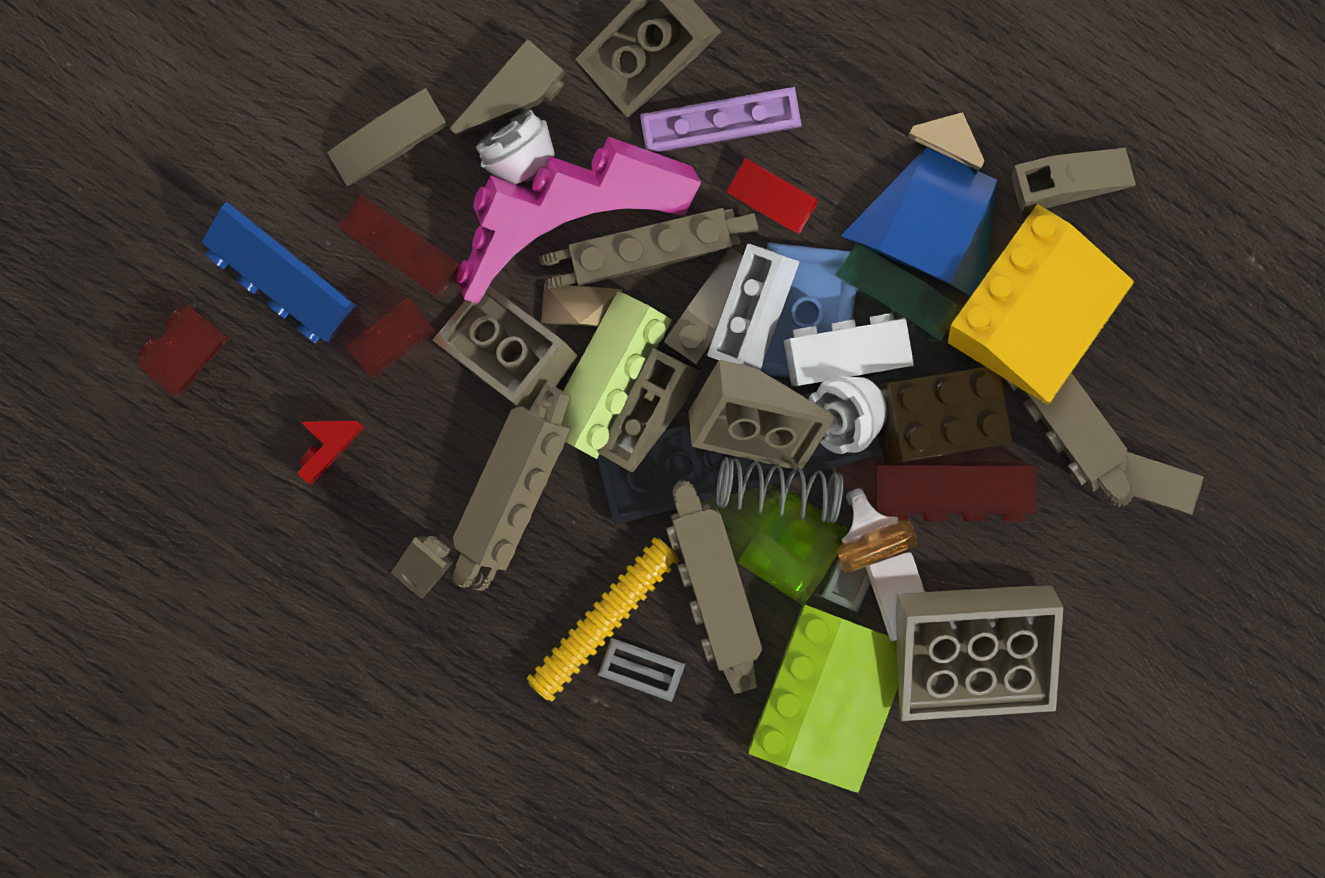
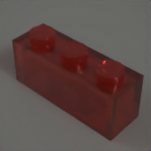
(400, 246)

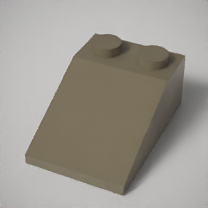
(646, 49)
(506, 348)
(755, 418)

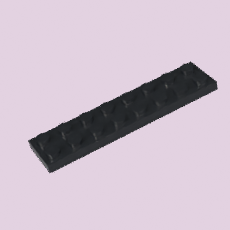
(674, 459)

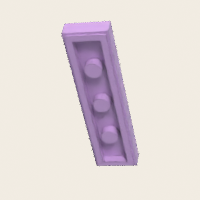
(720, 120)

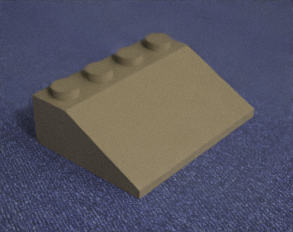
(978, 652)

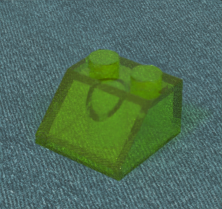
(793, 550)

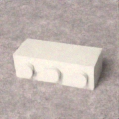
(753, 307)
(848, 350)

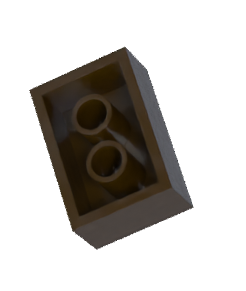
(944, 415)

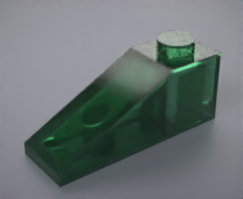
(898, 293)

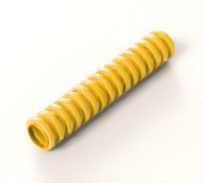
(603, 619)

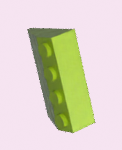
(828, 700)

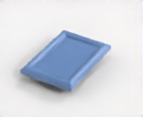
(813, 300)

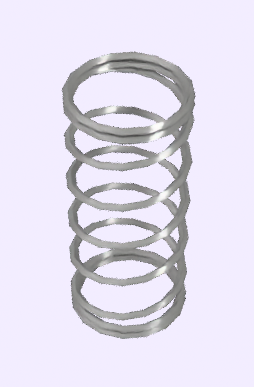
(830, 508)

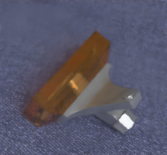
(872, 535)

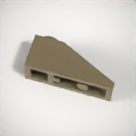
(517, 87)
(700, 320)
(649, 408)

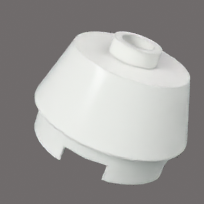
(517, 148)
(857, 412)

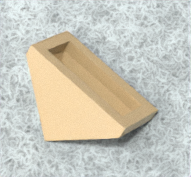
(951, 138)
(576, 305)

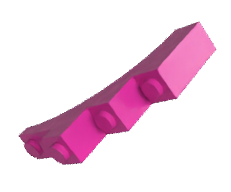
(562, 192)

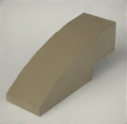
(387, 137)
(1162, 483)

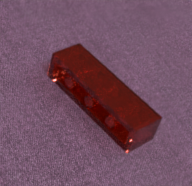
(955, 490)

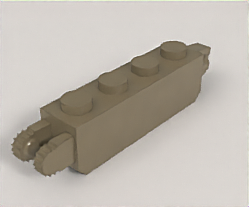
(650, 247)
(1085, 437)
(510, 488)
(716, 586)

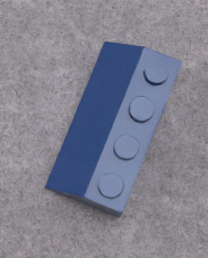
(278, 274)

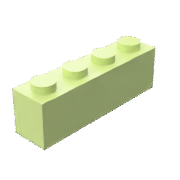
(610, 370)

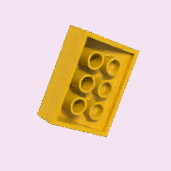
(1040, 305)

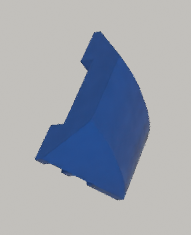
(933, 221)

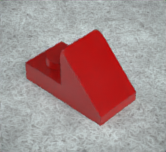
(335, 437)

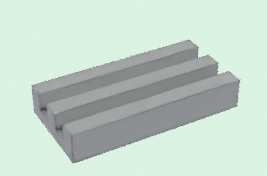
(611, 658)

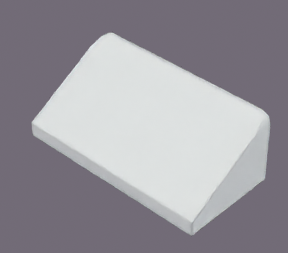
(893, 577)

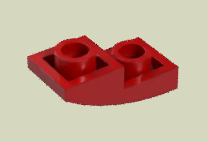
(772, 196)

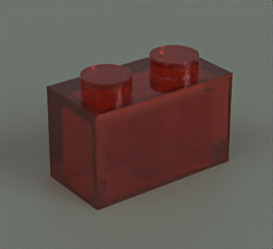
(390, 338)
(181, 350)

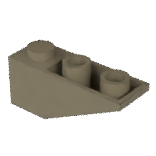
(1071, 178)
(423, 564)

